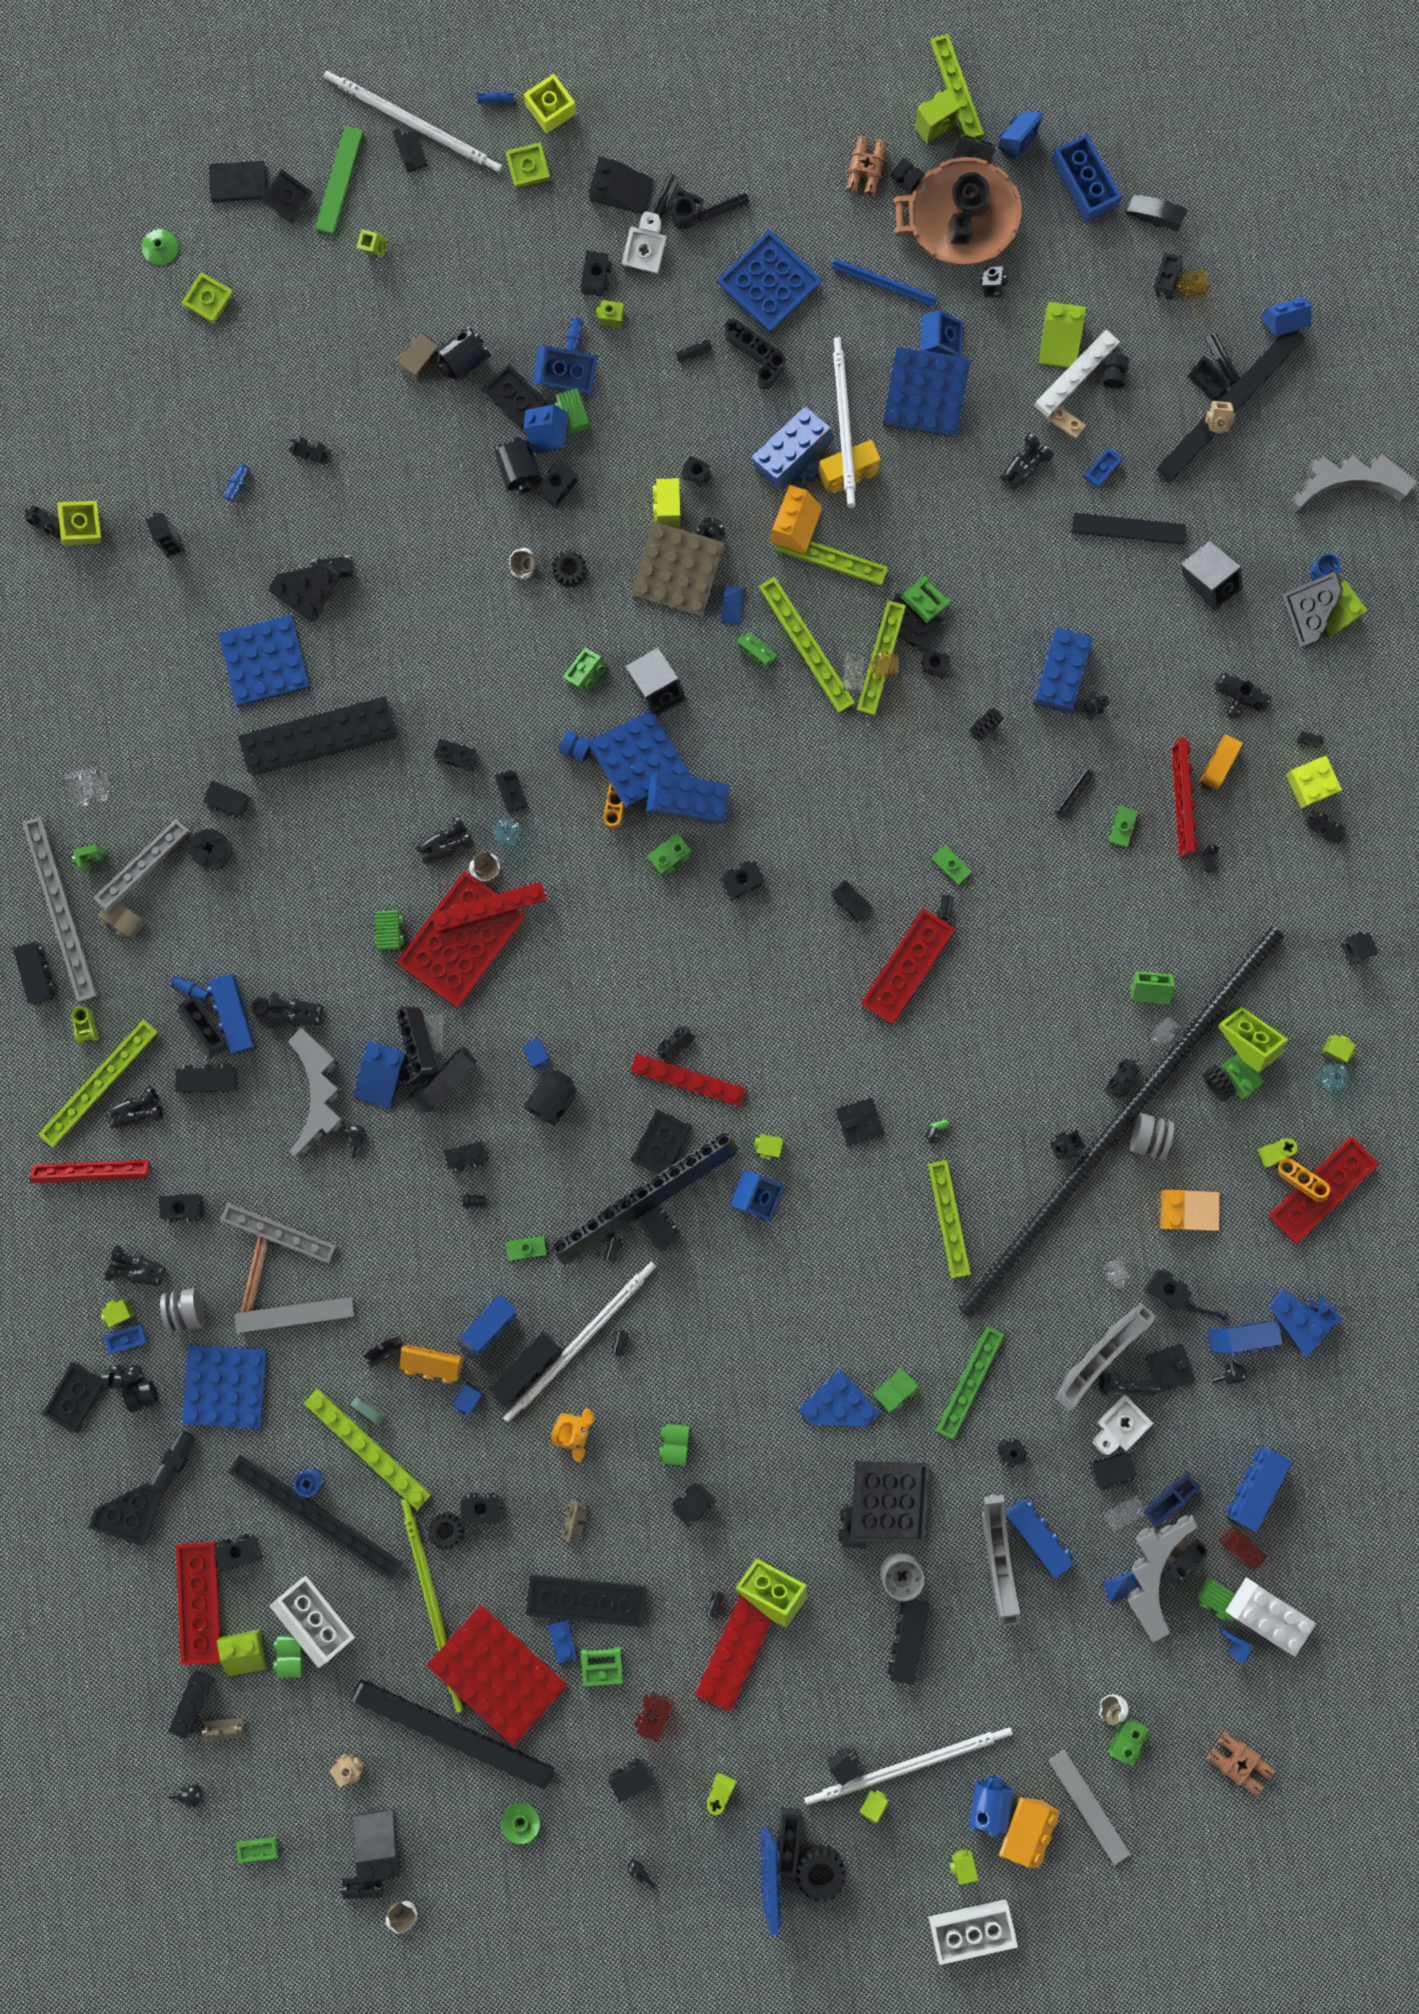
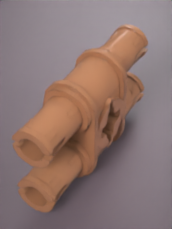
(860, 160)
(1236, 1772)

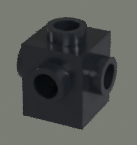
(993, 281)
(703, 528)
(1067, 1145)
(1004, 1452)

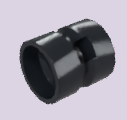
(907, 175)
(1115, 371)
(143, 1395)

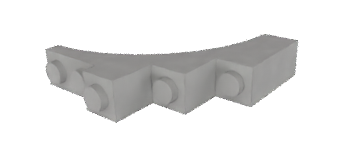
(1378, 475)
(321, 1115)
(1102, 1354)
(999, 1560)
(1148, 1572)

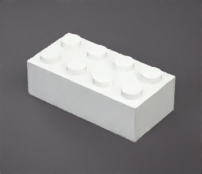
(1270, 1617)
(312, 1621)
(972, 1932)

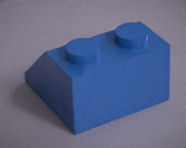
(1020, 133)
(1288, 316)
(941, 333)
(546, 428)
(757, 1195)

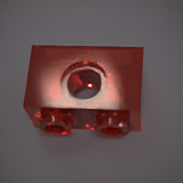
(1243, 1548)
(653, 1728)

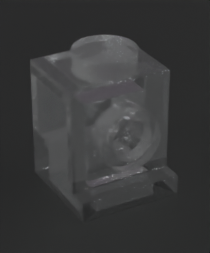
(1164, 1031)
(1116, 1272)

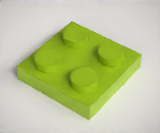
(527, 165)
(207, 298)

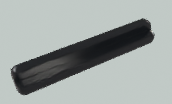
(665, 195)
(723, 207)
(1223, 358)
(1073, 792)

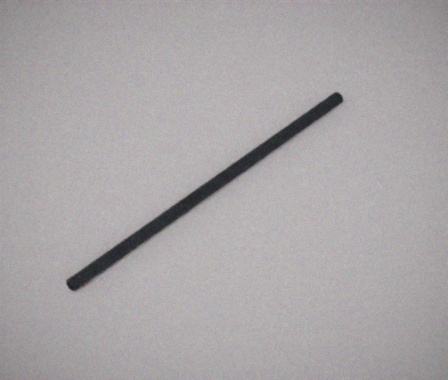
(1122, 1121)

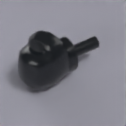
(355, 1136)
(1233, 1374)
(189, 1795)
(636, 1871)

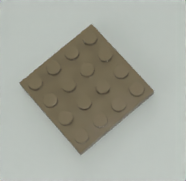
(677, 568)

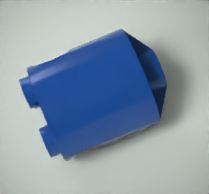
(991, 1806)

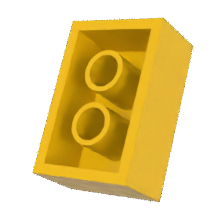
(865, 465)

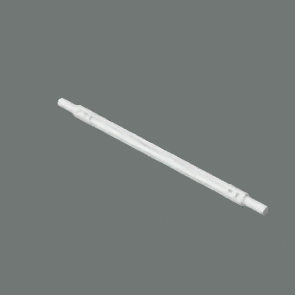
(412, 121)
(849, 476)
(628, 1290)
(908, 1766)

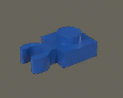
(809, 472)
(1327, 1312)

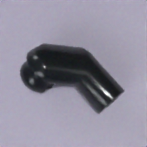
(1208, 857)

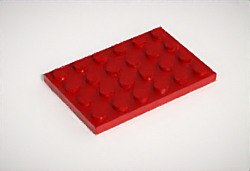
(458, 957)
(497, 1675)

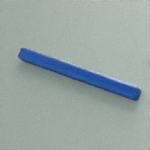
(884, 282)

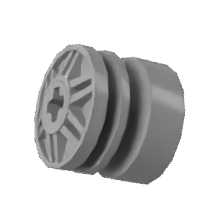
(1156, 1137)
(182, 1311)
(902, 1587)

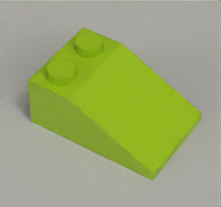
(1061, 334)
(1253, 1039)
(772, 1592)

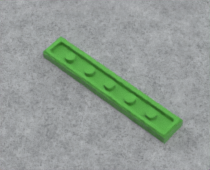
(339, 180)
(970, 1382)

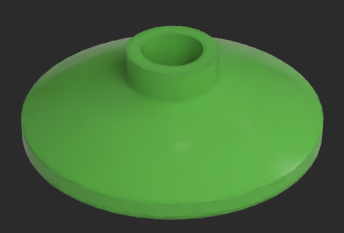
(165, 252)
(517, 1832)

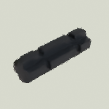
(693, 350)

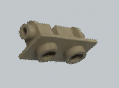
(571, 1529)
(223, 1729)

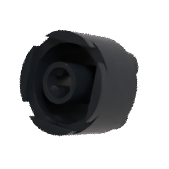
(962, 189)
(220, 854)
(693, 1504)

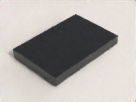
(237, 181)
(513, 395)
(915, 629)
(660, 1142)
(73, 1397)

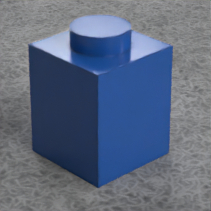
(536, 1054)
(467, 1399)

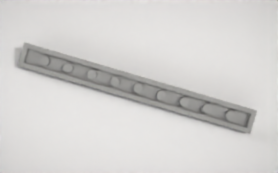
(59, 909)

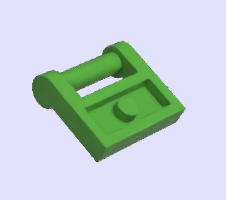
(922, 603)
(604, 1672)

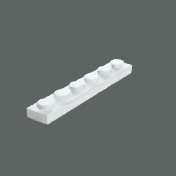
(1076, 373)

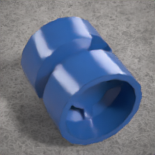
(1325, 565)
(575, 746)
(308, 1482)

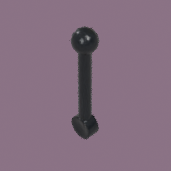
(1224, 1315)

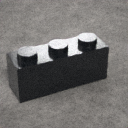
(164, 534)
(34, 972)
(201, 1027)
(205, 1079)
(191, 1704)
(789, 1840)

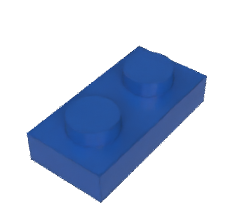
(1102, 467)
(125, 1339)
(562, 1641)

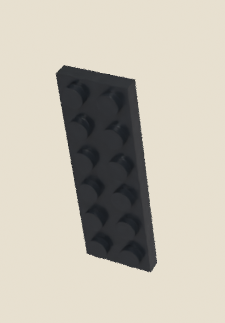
(586, 1600)

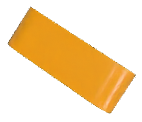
(1221, 762)
(611, 809)
(1299, 1171)

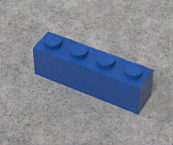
(232, 1014)
(1039, 1538)

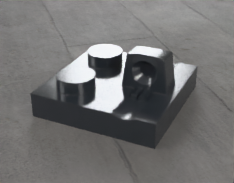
(286, 196)
(859, 1121)
(1170, 1367)

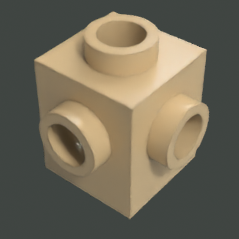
(1220, 417)
(347, 1769)

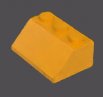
(796, 520)
(430, 1363)
(1029, 1832)

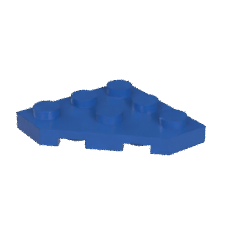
(839, 1404)

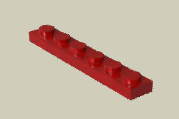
(488, 907)
(688, 1080)
(89, 1171)

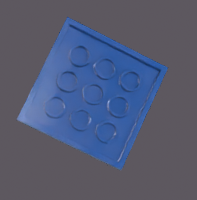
(769, 281)
(926, 391)
(264, 660)
(633, 753)
(224, 1386)
(770, 1880)

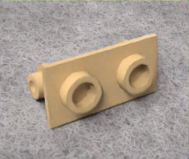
(1067, 422)

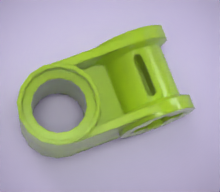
(83, 1027)
(1274, 1152)
(720, 1790)

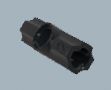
(174, 1460)

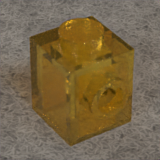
(1194, 283)
(885, 664)

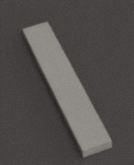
(141, 865)
(278, 1233)
(294, 1315)
(1089, 1807)

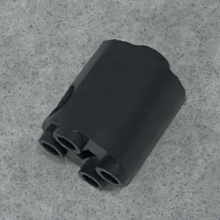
(461, 354)
(517, 465)
(551, 1096)

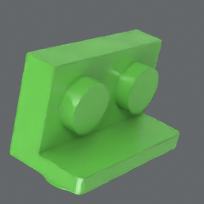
(756, 650)
(585, 670)
(83, 855)
(1242, 1076)

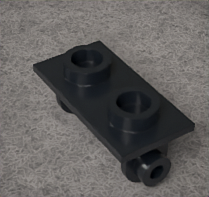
(316, 450)
(37, 517)
(1095, 705)
(1321, 821)
(680, 1037)
(1126, 1070)
(389, 1346)
(354, 1890)

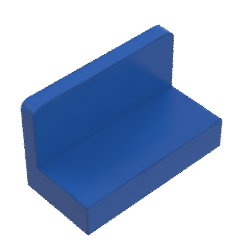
(1239, 1648)

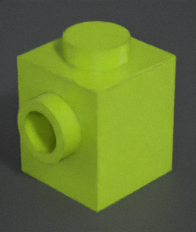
(372, 243)
(610, 314)
(1339, 1048)
(768, 1146)
(117, 1312)
(874, 1806)
(963, 1867)

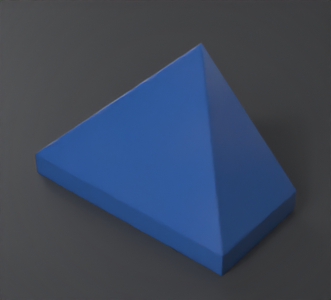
(732, 604)
(1121, 1586)

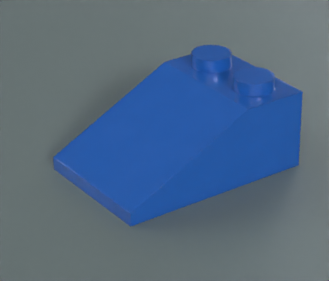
(564, 368)
(379, 1074)

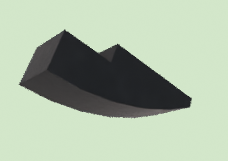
(1157, 211)

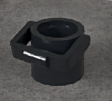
(684, 208)

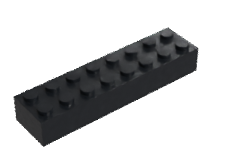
(318, 736)

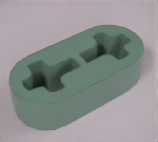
(368, 1410)

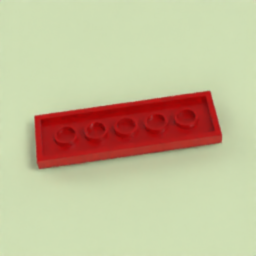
(1183, 802)
(907, 966)
(1342, 1173)
(198, 1602)
(734, 1655)

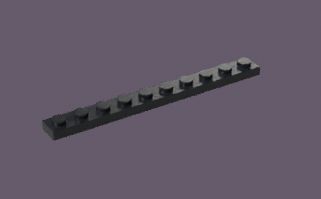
(316, 1517)

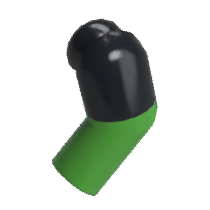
(934, 1129)

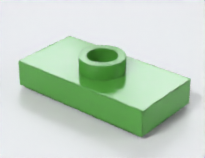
(1123, 826)
(951, 864)
(526, 1248)
(257, 1850)

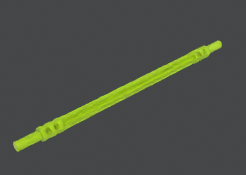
(427, 1586)

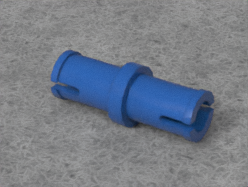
(495, 98)
(574, 334)
(236, 482)
(190, 988)

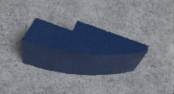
(1171, 1499)

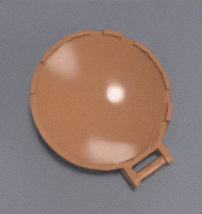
(933, 207)

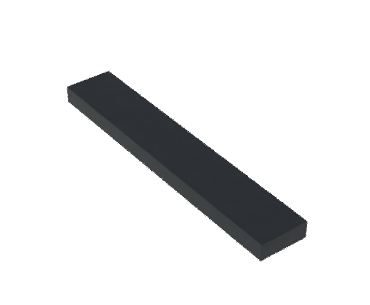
(1128, 528)

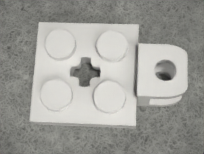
(648, 236)
(1117, 1435)

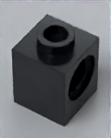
(960, 228)
(693, 464)
(943, 660)

